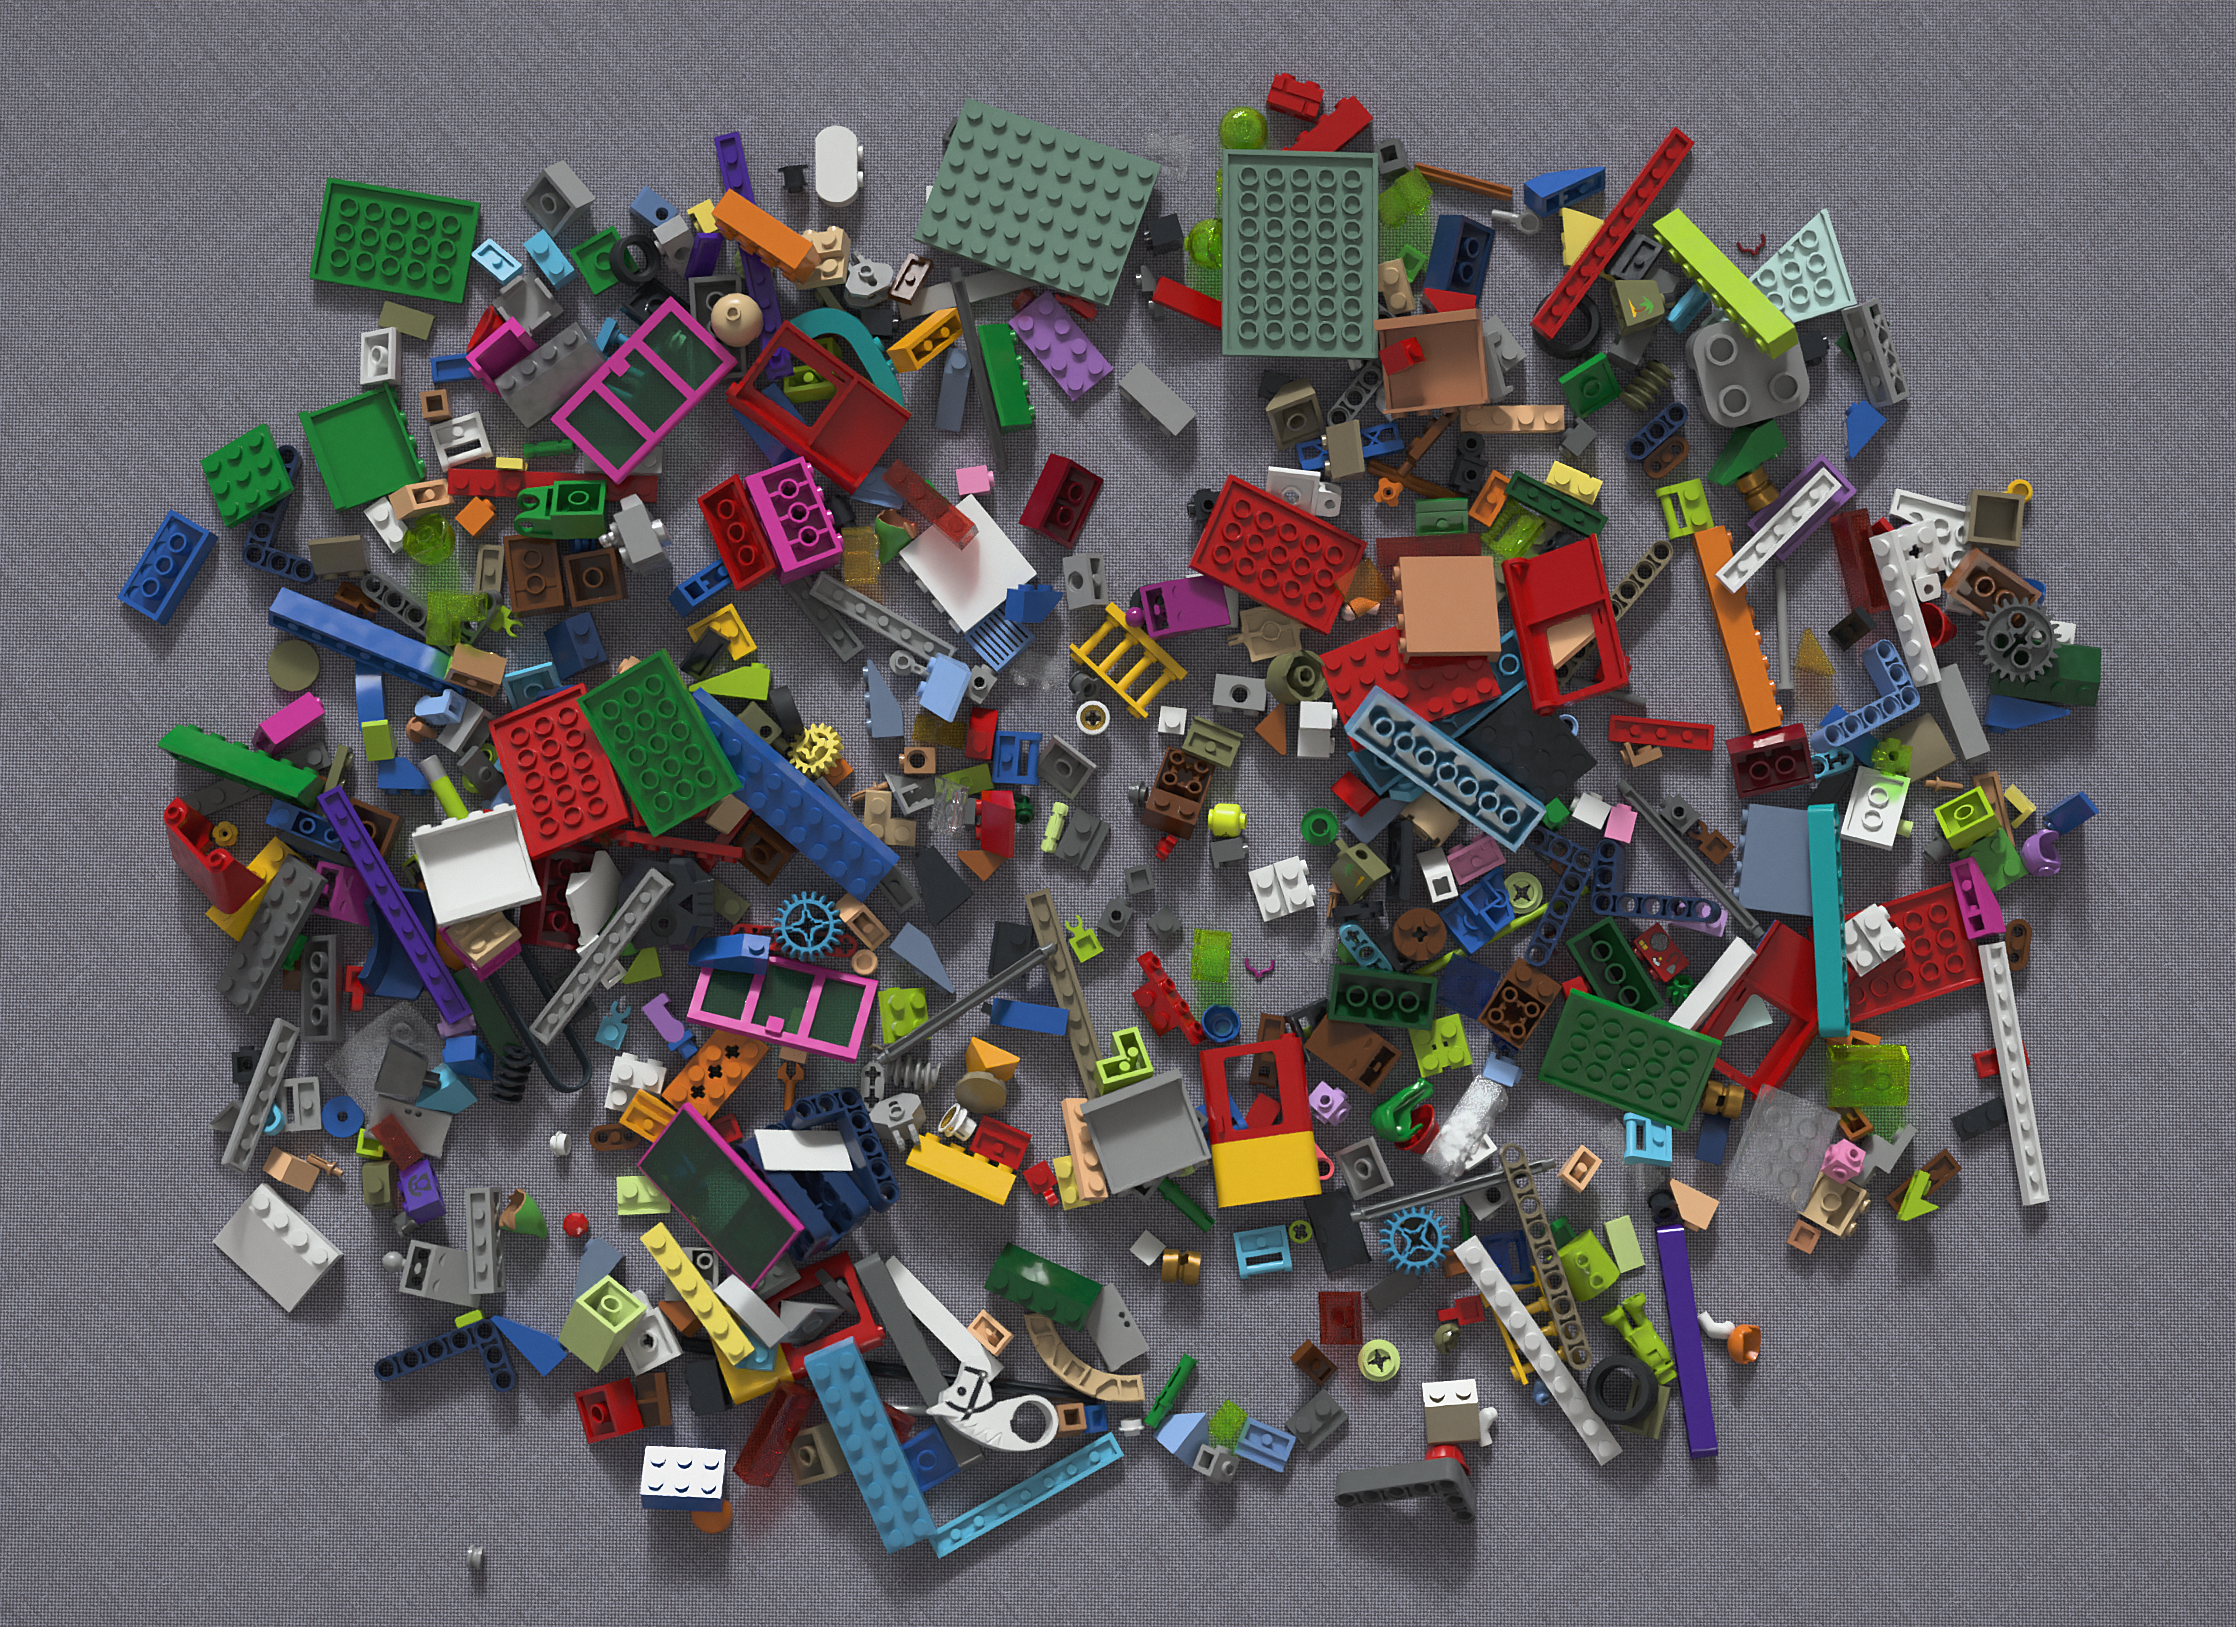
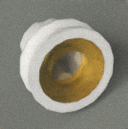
(1085, 710)
(957, 1123)

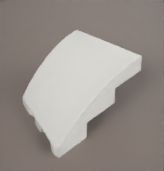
(593, 896)

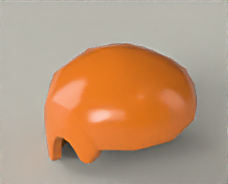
(1744, 1343)
(713, 1521)

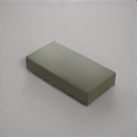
(406, 320)

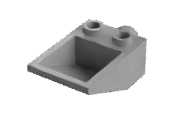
(442, 1273)

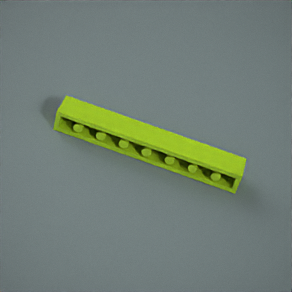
(1725, 284)

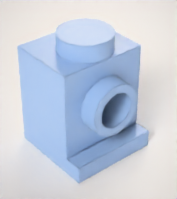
(1501, 1070)

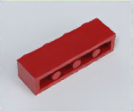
(1336, 130)

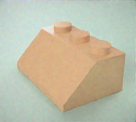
(1570, 638)

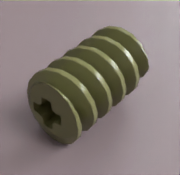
(1646, 386)

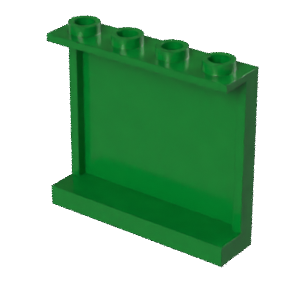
(363, 448)

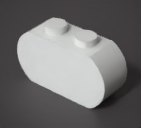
(838, 166)

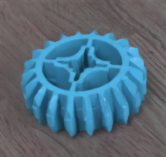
(811, 949)
(1402, 1259)

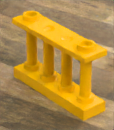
(1134, 636)
(1519, 1371)

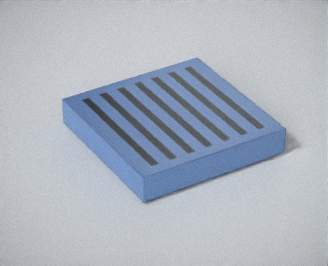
(999, 639)

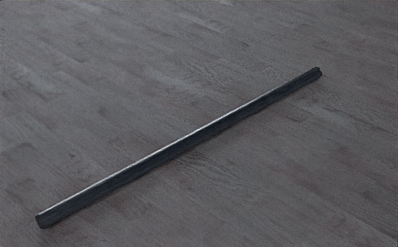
(902, 1373)

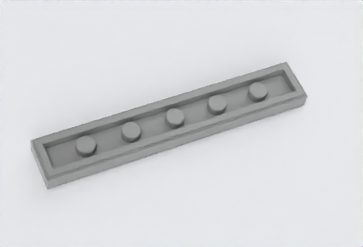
(879, 618)
(260, 1096)

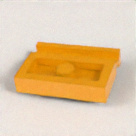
(647, 1115)

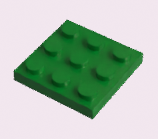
(247, 476)

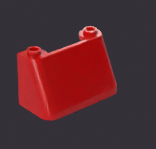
(219, 874)

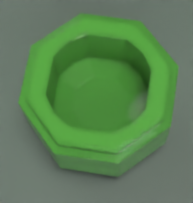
(1345, 955)

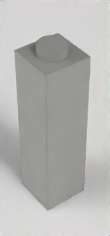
(1960, 715)

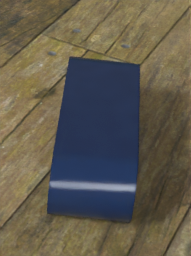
(1662, 422)

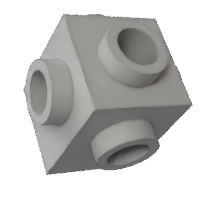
(1216, 1463)

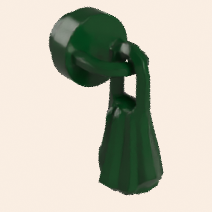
(1023, 810)

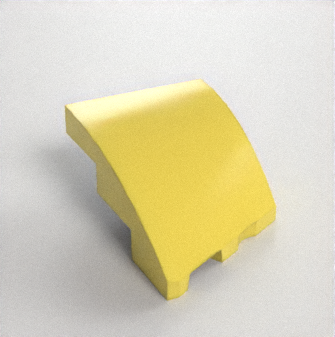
(1577, 233)

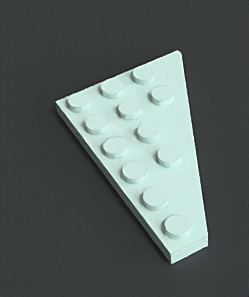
(1804, 275)

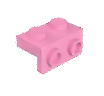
(1475, 858)

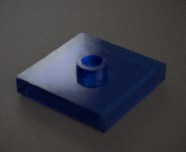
(1466, 986)

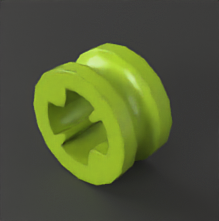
(1308, 1230)

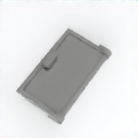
(425, 1131)
(1108, 1329)

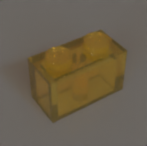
(859, 555)

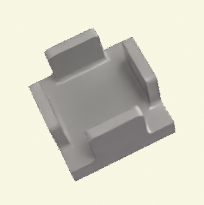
(528, 303)

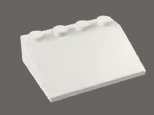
(277, 1246)

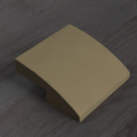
(1929, 745)

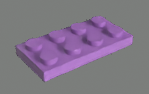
(1060, 346)
(1817, 519)

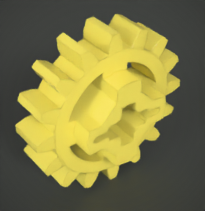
(816, 750)

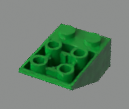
(1746, 450)

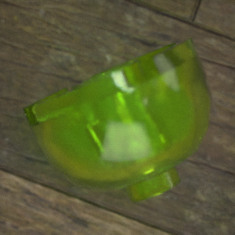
(1243, 129)
(1205, 244)
(430, 540)

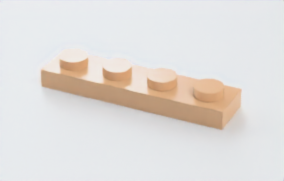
(1513, 419)
(1084, 1155)

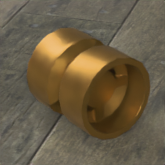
(1757, 489)
(1731, 1099)
(1180, 1266)

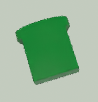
(1561, 1231)

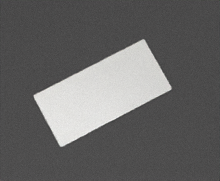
(803, 1150)

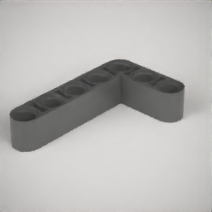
(1358, 386)
(411, 601)
(1410, 1481)

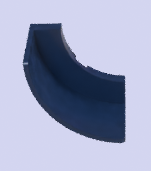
(387, 967)

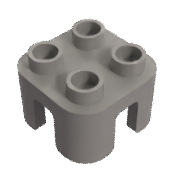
(1740, 381)

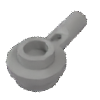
(1527, 221)
(903, 664)

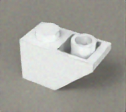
(1437, 875)

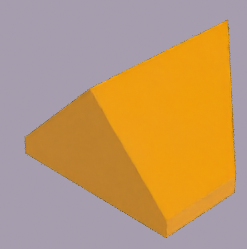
(988, 1058)

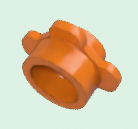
(1385, 485)

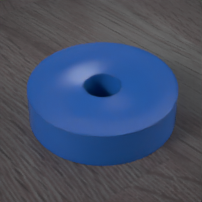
(331, 1119)

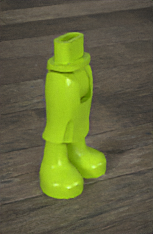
(1643, 1338)

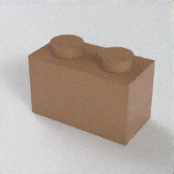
(475, 669)

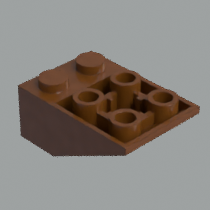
(1178, 793)
(1519, 1003)
(1354, 1052)

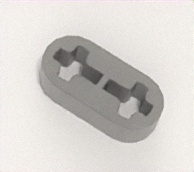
(865, 1084)

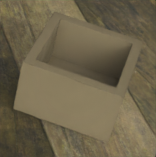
(1993, 520)

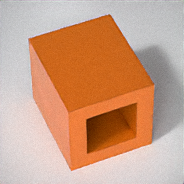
(477, 516)

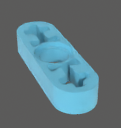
(1837, 767)
(1364, 941)

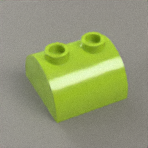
(1967, 819)
(1587, 1266)

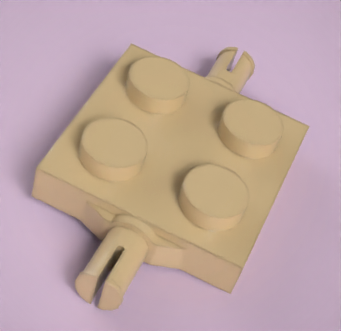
(1267, 633)

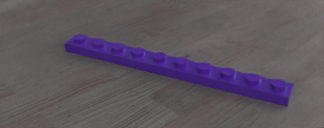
(757, 274)
(393, 905)

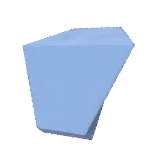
(1184, 1435)

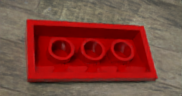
(738, 534)

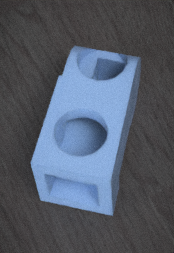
(442, 709)

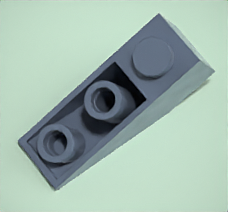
(886, 714)
(920, 952)

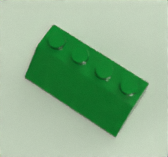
(1005, 378)

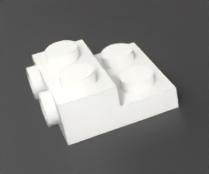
(1282, 888)
(1871, 939)
(629, 1076)

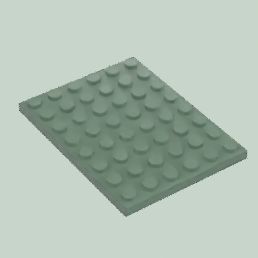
(1037, 202)
(1299, 254)

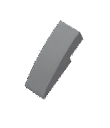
(751, 1312)

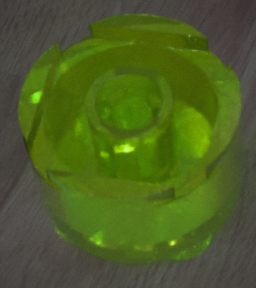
(1210, 955)

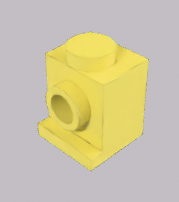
(705, 220)

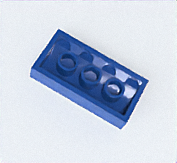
(167, 567)

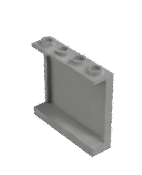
(1146, 1132)

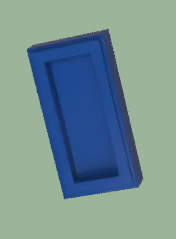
(451, 369)

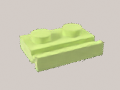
(640, 1196)

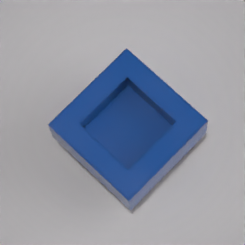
(1095, 1418)

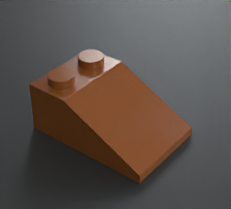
(1984, 581)

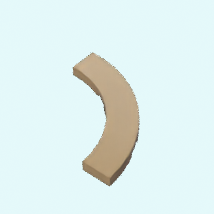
(1077, 1373)

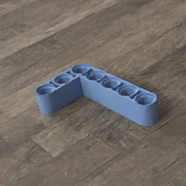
(1897, 695)

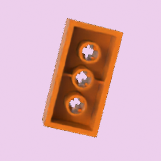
(766, 237)
(717, 1089)

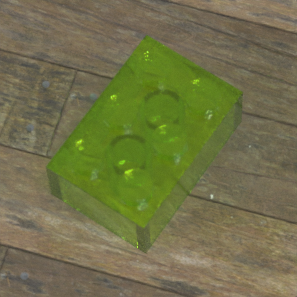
(1867, 1075)

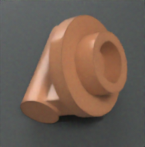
(417, 730)

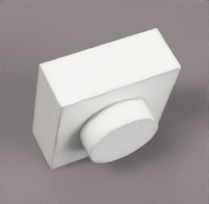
(1172, 720)

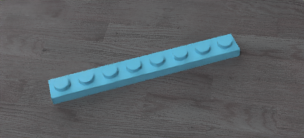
(1025, 1494)

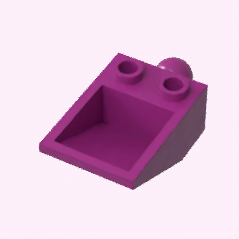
(1188, 607)
(344, 894)

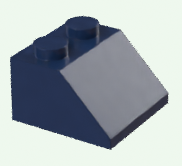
(576, 646)

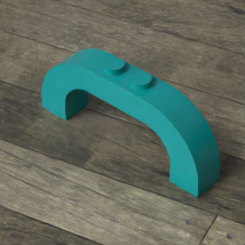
(868, 349)

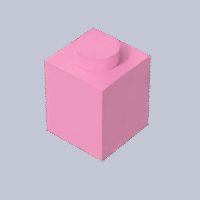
(974, 481)
(1620, 824)

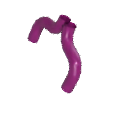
(1262, 971)

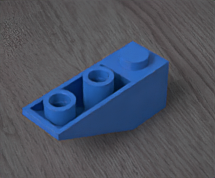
(302, 823)

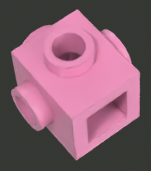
(1843, 1161)

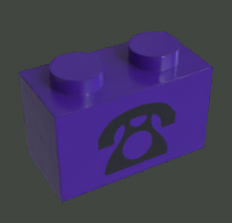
(422, 1192)

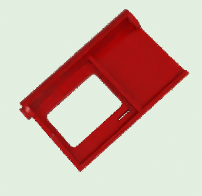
(1553, 591)

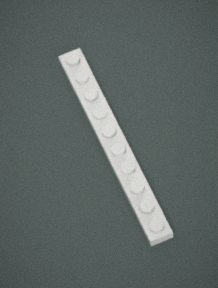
(2013, 1073)
(1537, 1350)

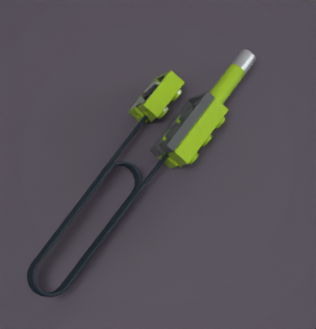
(455, 808)

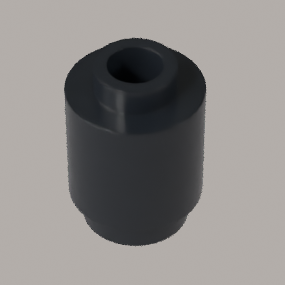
(841, 511)

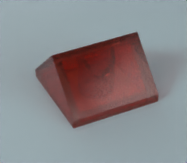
(1340, 1317)

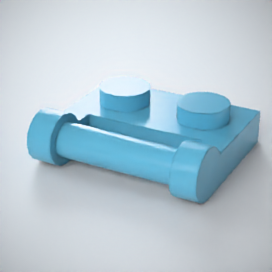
(1656, 1141)
(1262, 1242)

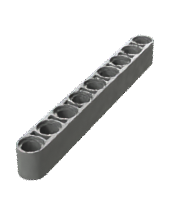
(914, 1352)

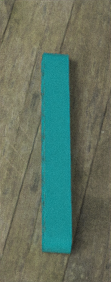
(1828, 920)

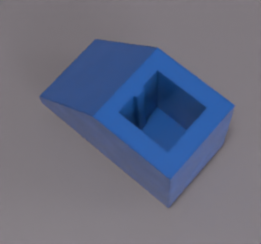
(1030, 604)
(401, 775)

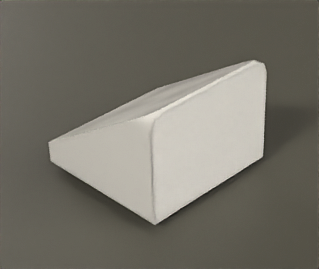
(1147, 1248)

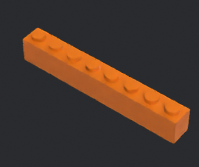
(1737, 634)

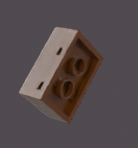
(534, 575)

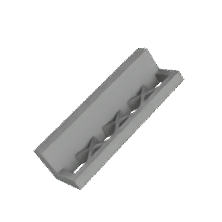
(1873, 355)
(485, 1240)

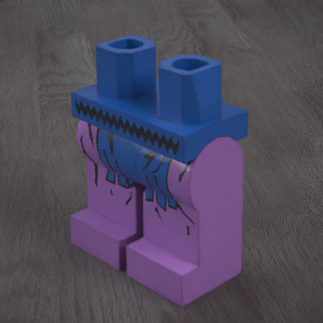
(670, 1027)

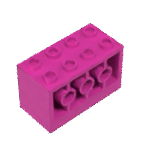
(779, 514)

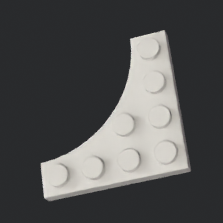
(1949, 528)

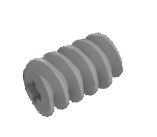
(912, 1072)

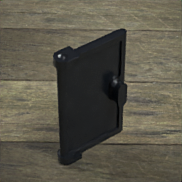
(1337, 1237)

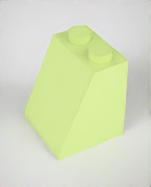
(601, 1323)

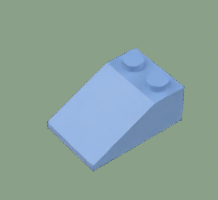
(944, 686)

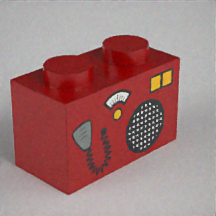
(1659, 953)

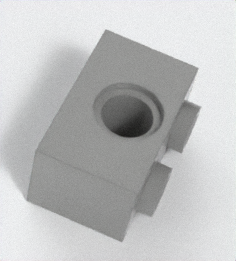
(676, 242)
(1085, 581)
(1227, 684)
(1482, 1207)

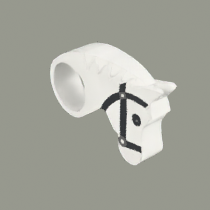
(973, 1413)

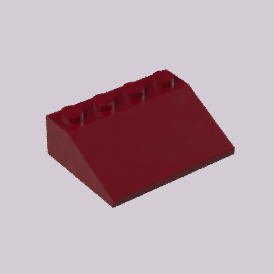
(549, 920)

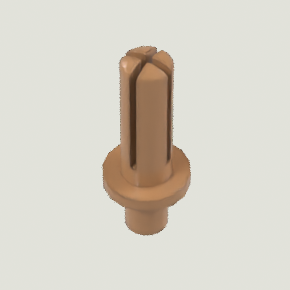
(1937, 784)
(859, 796)
(1333, 899)
(325, 1165)

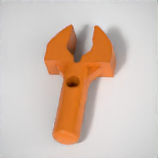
(789, 1095)

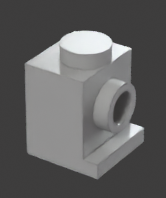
(979, 694)

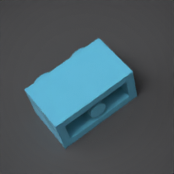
(550, 260)

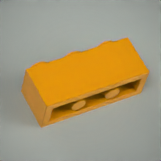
(926, 340)

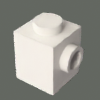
(1589, 810)

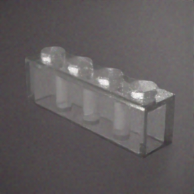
(1465, 1128)

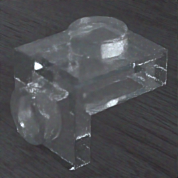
(1329, 944)

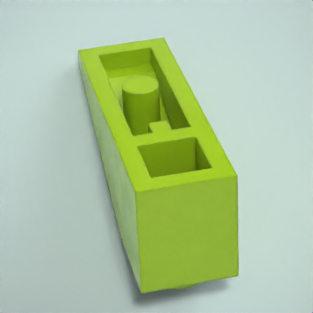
(743, 684)

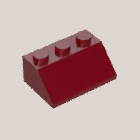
(1061, 501)
(1770, 760)

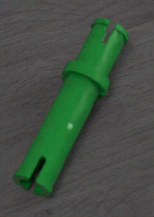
(1185, 1204)
(1170, 1391)

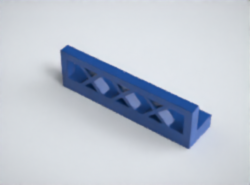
(1369, 452)

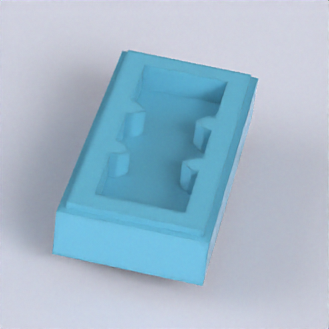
(1687, 309)

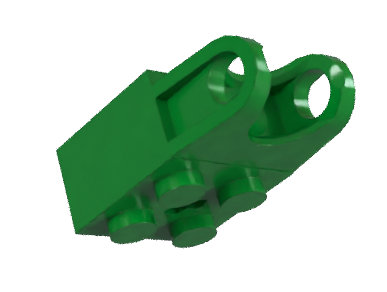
(565, 510)

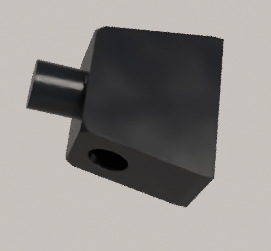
(404, 1071)

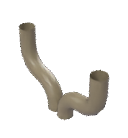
(869, 1040)

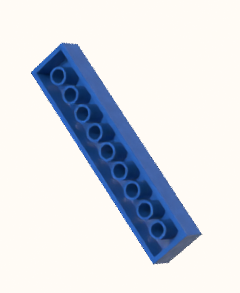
(798, 806)

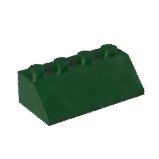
(2070, 680)
(1612, 967)
(1381, 997)
(1043, 1287)

